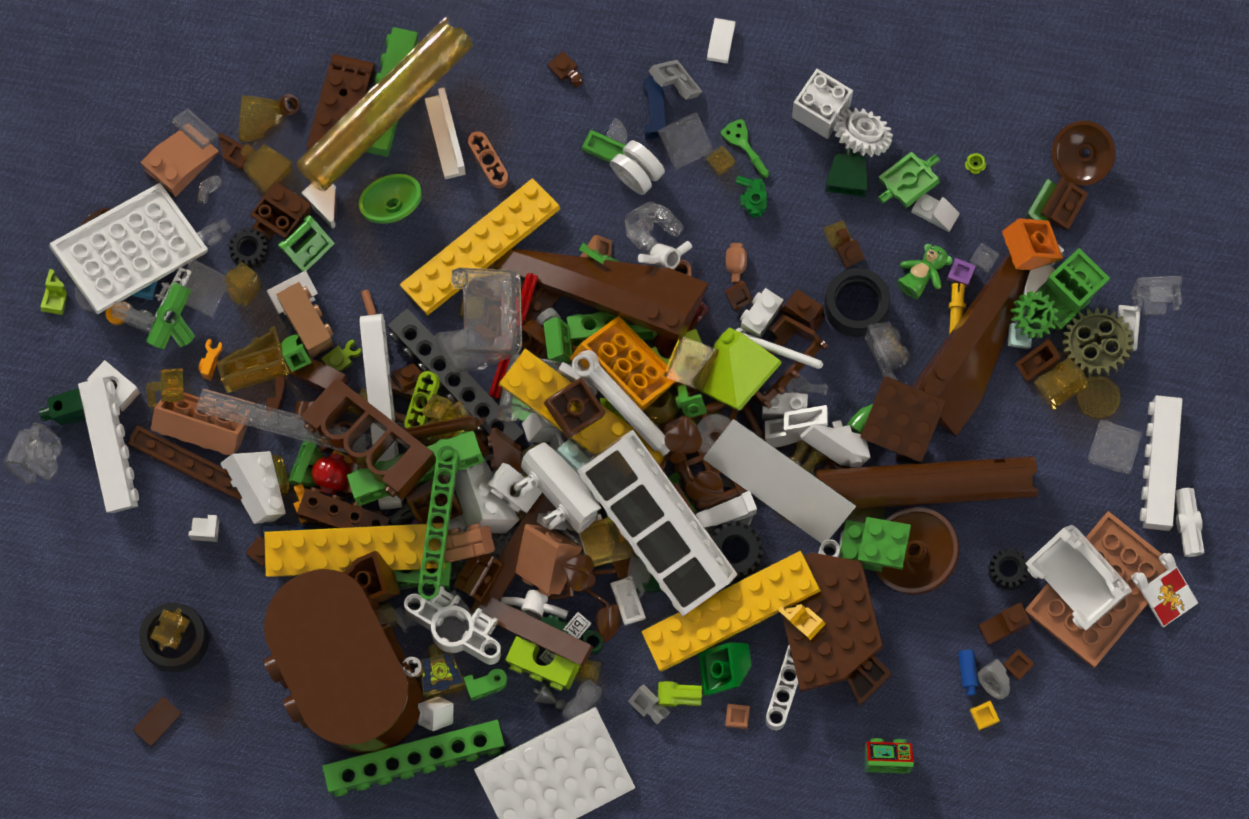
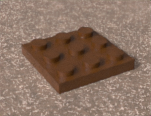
(903, 418)

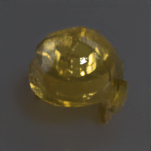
(662, 409)

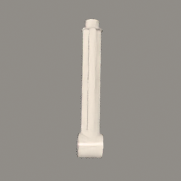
(620, 400)

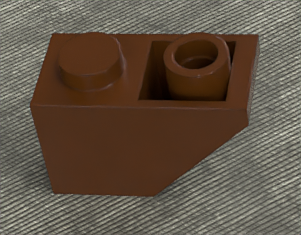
(504, 451)

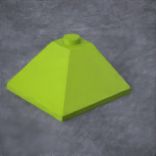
(738, 369)

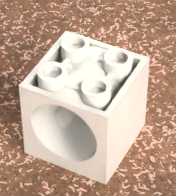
(821, 103)

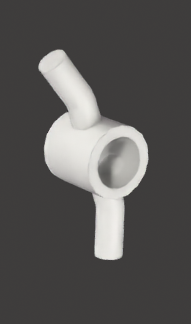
(665, 255)
(535, 604)

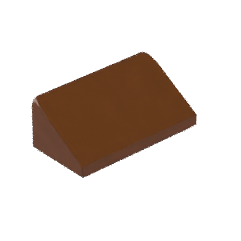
(157, 721)

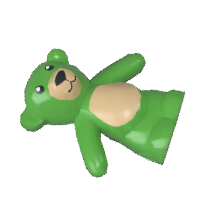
(923, 270)

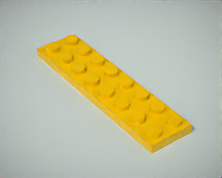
(481, 244)
(535, 381)
(336, 548)
(731, 611)

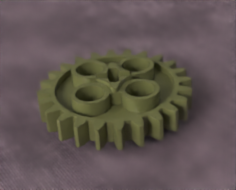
(1092, 324)

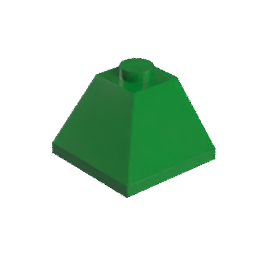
(724, 667)

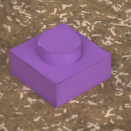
(961, 272)

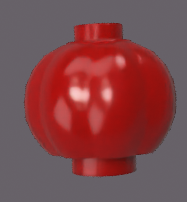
(331, 473)

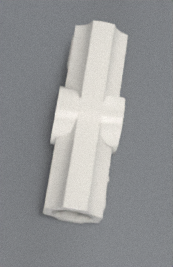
(1189, 522)

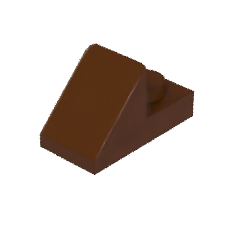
(1038, 360)

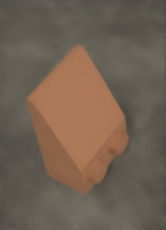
(177, 162)

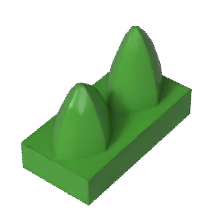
(301, 472)

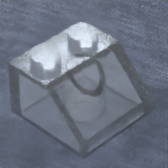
(886, 347)

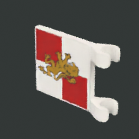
(1168, 593)

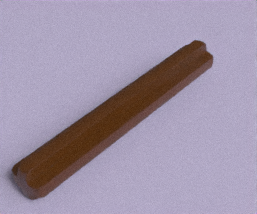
(442, 427)

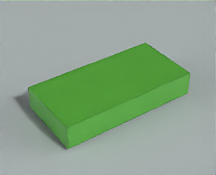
(602, 146)

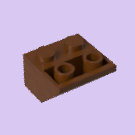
(282, 210)

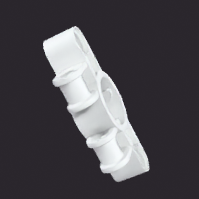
(474, 641)

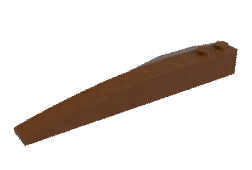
(636, 292)
(969, 354)

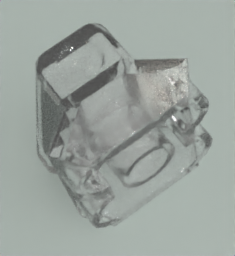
(34, 454)

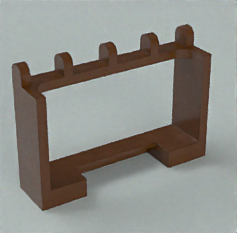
(782, 331)

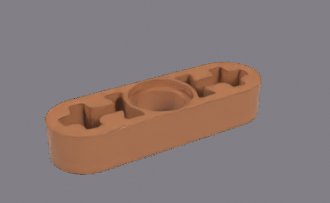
(485, 168)

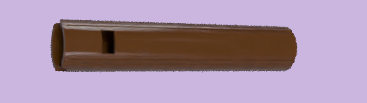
(934, 482)

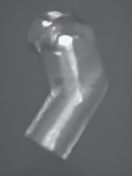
(208, 186)

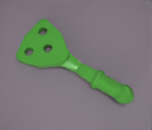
(742, 142)

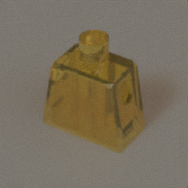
(265, 166)

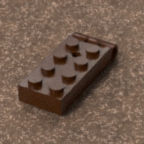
(343, 76)

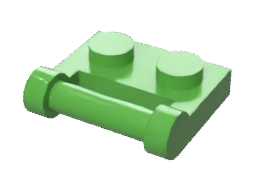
(311, 249)

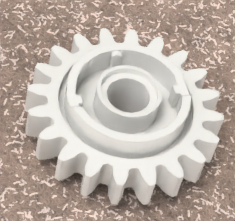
(863, 132)

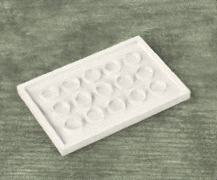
(128, 248)
(557, 773)

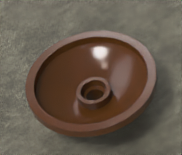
(1069, 152)

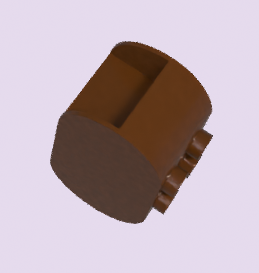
(340, 663)

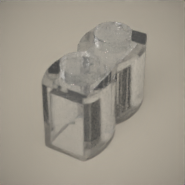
(586, 698)

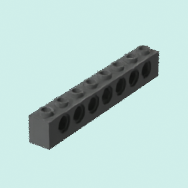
(408, 323)

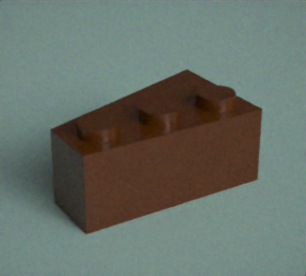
(868, 679)

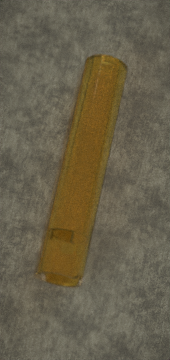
(384, 105)

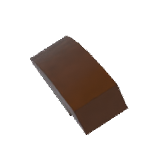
(318, 375)

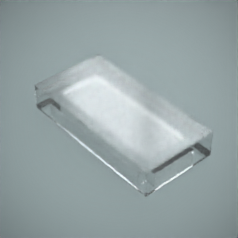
(195, 128)

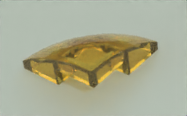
(257, 116)

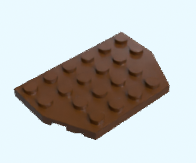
(849, 627)

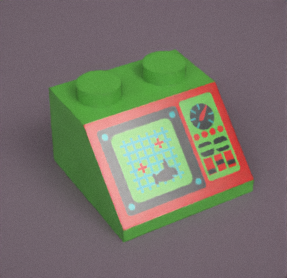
(888, 757)

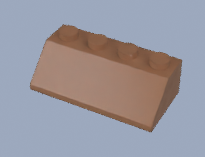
(188, 425)

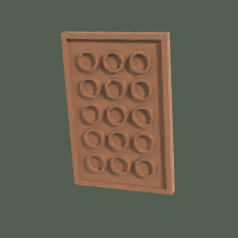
(1127, 555)

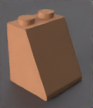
(541, 558)

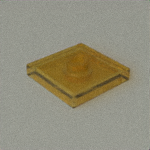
(691, 362)
(605, 543)

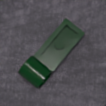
(555, 622)

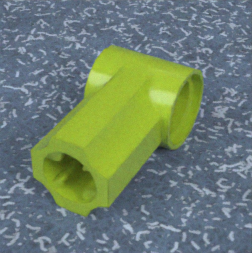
(672, 694)

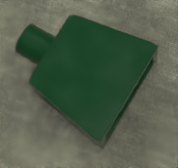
(848, 174)
(64, 408)

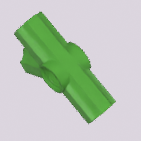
(176, 325)

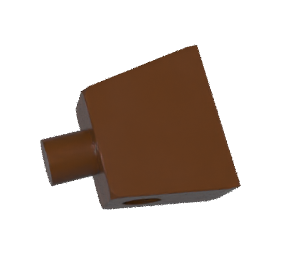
(804, 310)

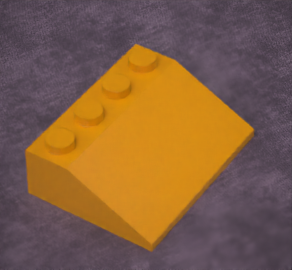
(628, 362)

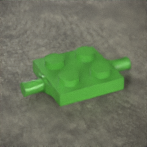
(909, 179)

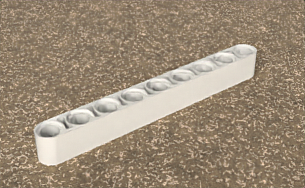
(379, 386)
(783, 685)

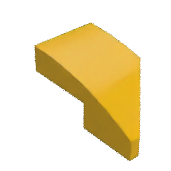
(803, 619)

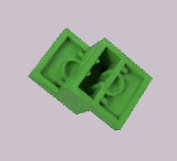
(1073, 286)
(875, 543)

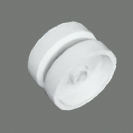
(637, 167)

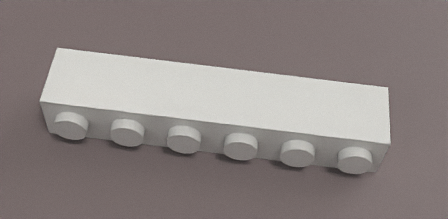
(108, 445)
(1162, 463)

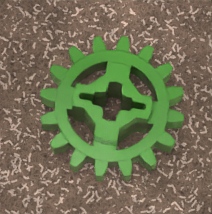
(1042, 320)

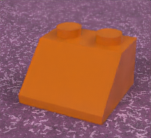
(1031, 244)

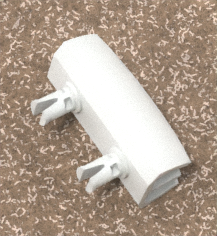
(561, 486)

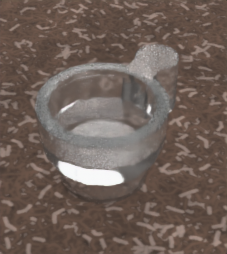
(213, 233)

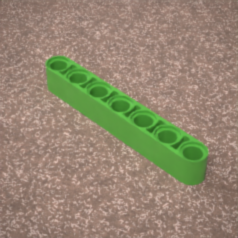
(445, 513)

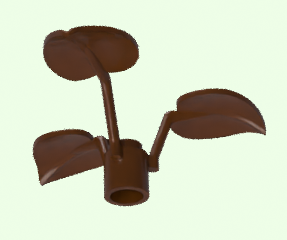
(687, 438)
(582, 577)

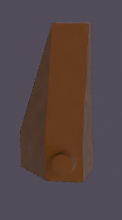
(374, 577)

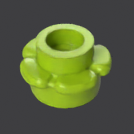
(979, 159)

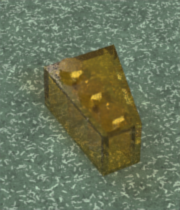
(254, 363)

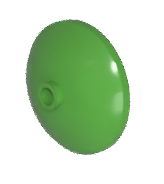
(390, 198)

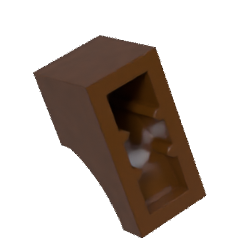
(1004, 624)

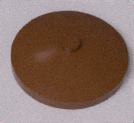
(930, 553)

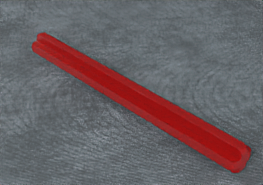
(526, 296)

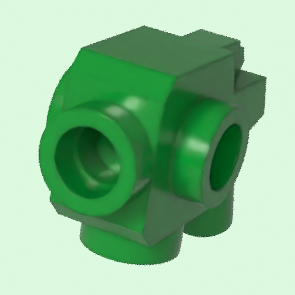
(755, 197)

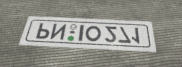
(575, 628)

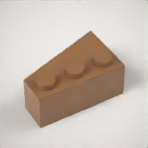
(306, 319)

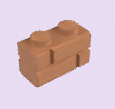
(468, 543)

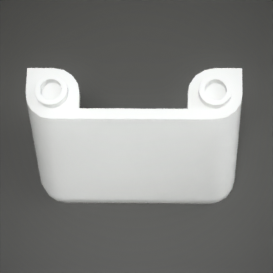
(1079, 576)

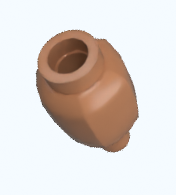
(736, 261)

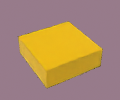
(984, 715)

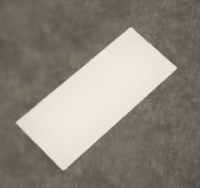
(779, 482)

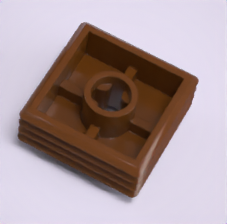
(577, 394)
(420, 498)

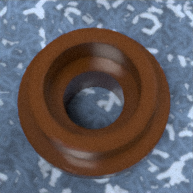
(293, 103)

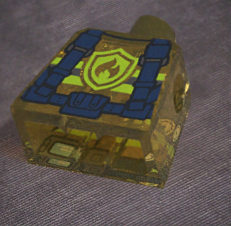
(440, 674)

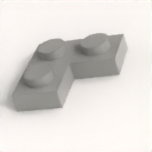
(674, 73)

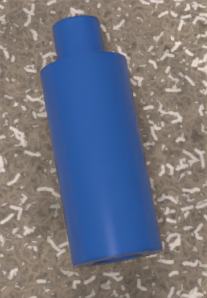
(968, 671)

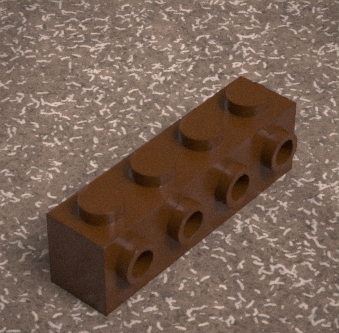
(334, 513)

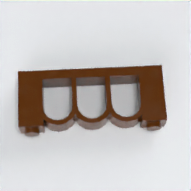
(408, 469)

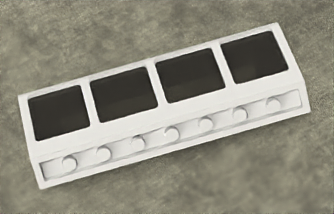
(657, 522)

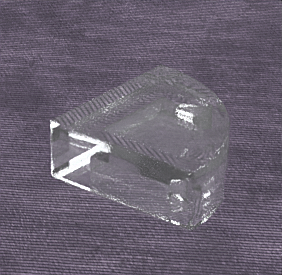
(617, 131)

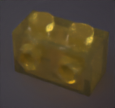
(242, 284)
(1061, 383)

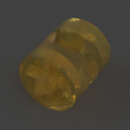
(170, 628)

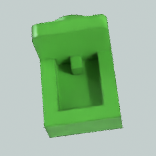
(692, 405)

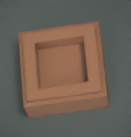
(737, 716)

